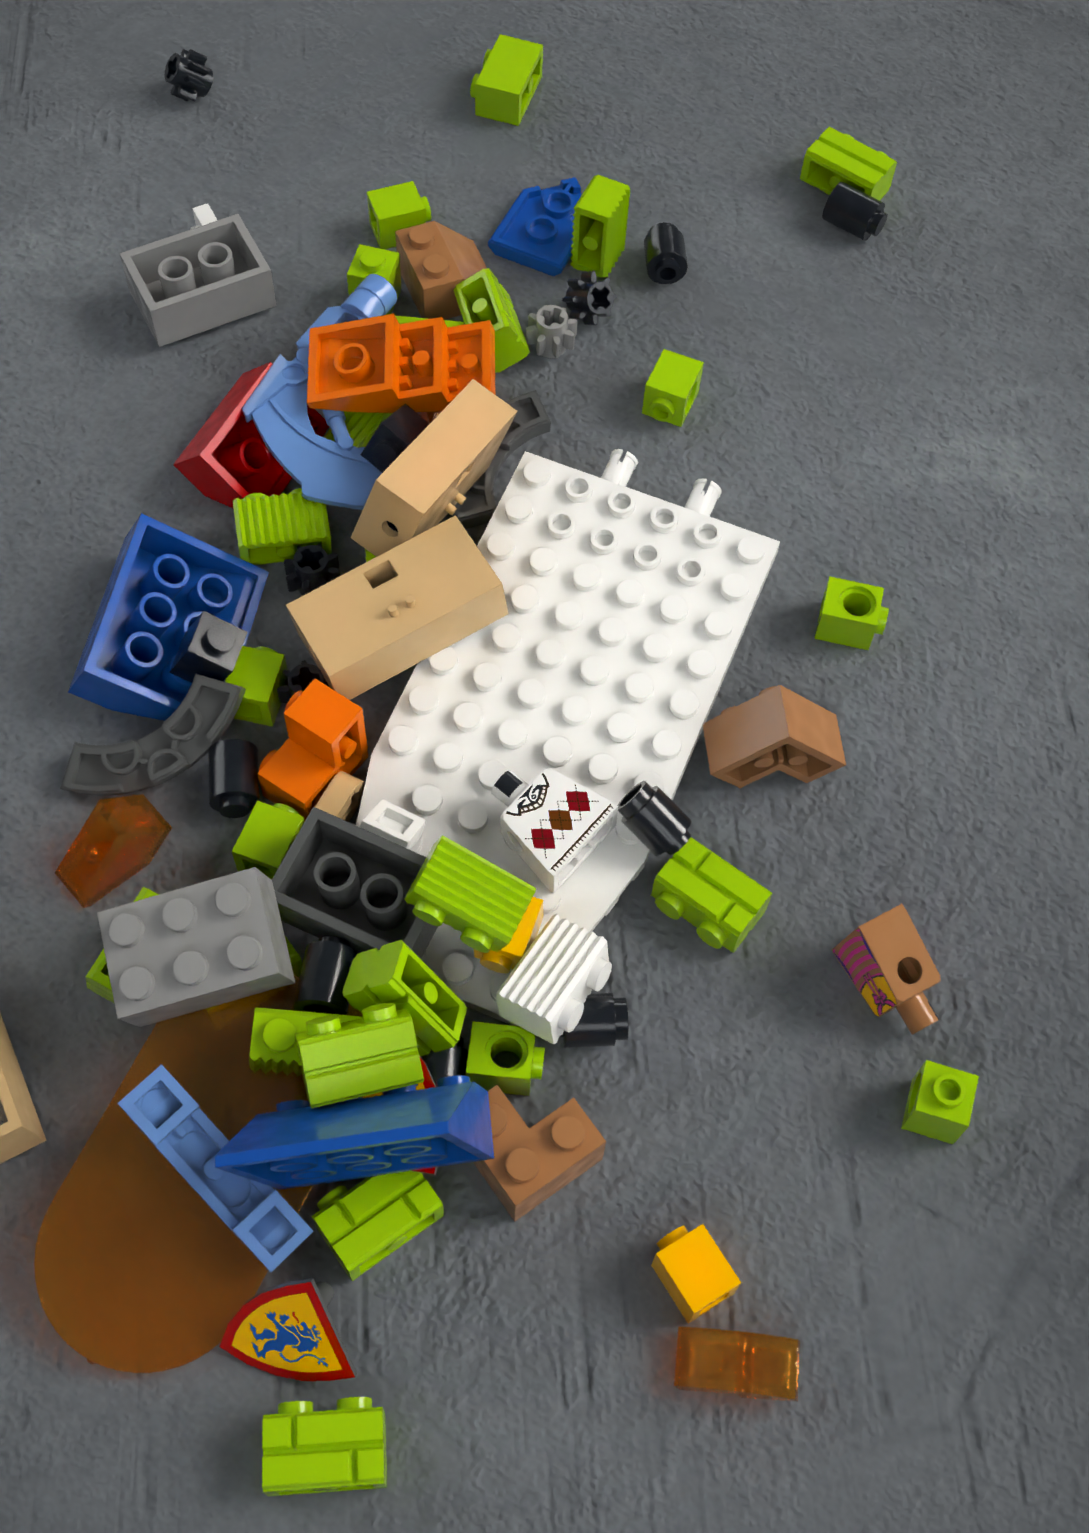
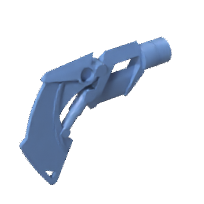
(324, 468)

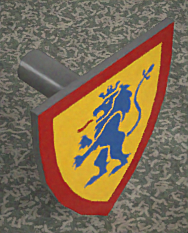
(290, 1333)

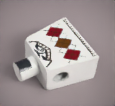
(553, 822)

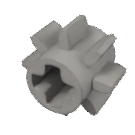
(551, 331)

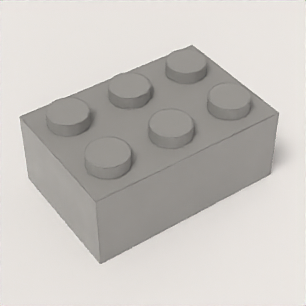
(198, 279)
(195, 947)

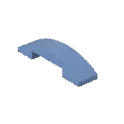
(189, 1144)

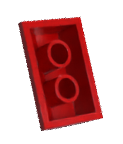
(228, 453)

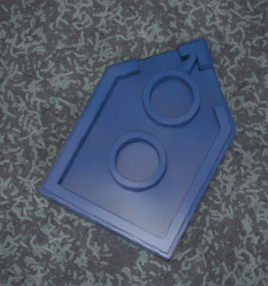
(539, 228)

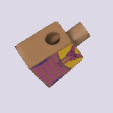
(891, 967)

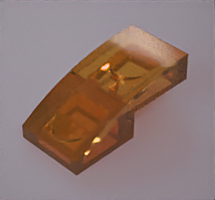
(737, 1363)

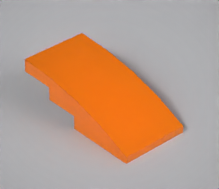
(387, 364)

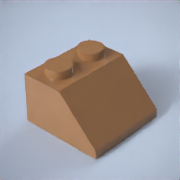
(433, 263)

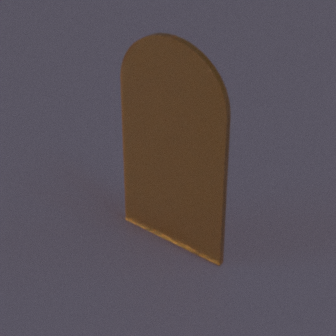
(128, 1250)

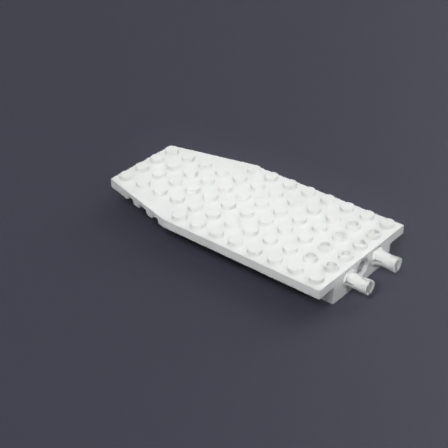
(595, 672)

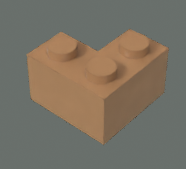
(772, 735)
(538, 1159)

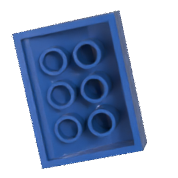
(149, 604)
(364, 1136)

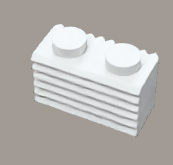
(554, 979)

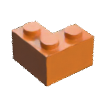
(323, 739)

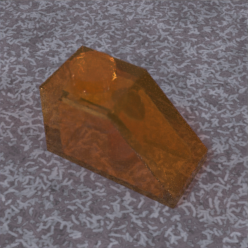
(112, 847)

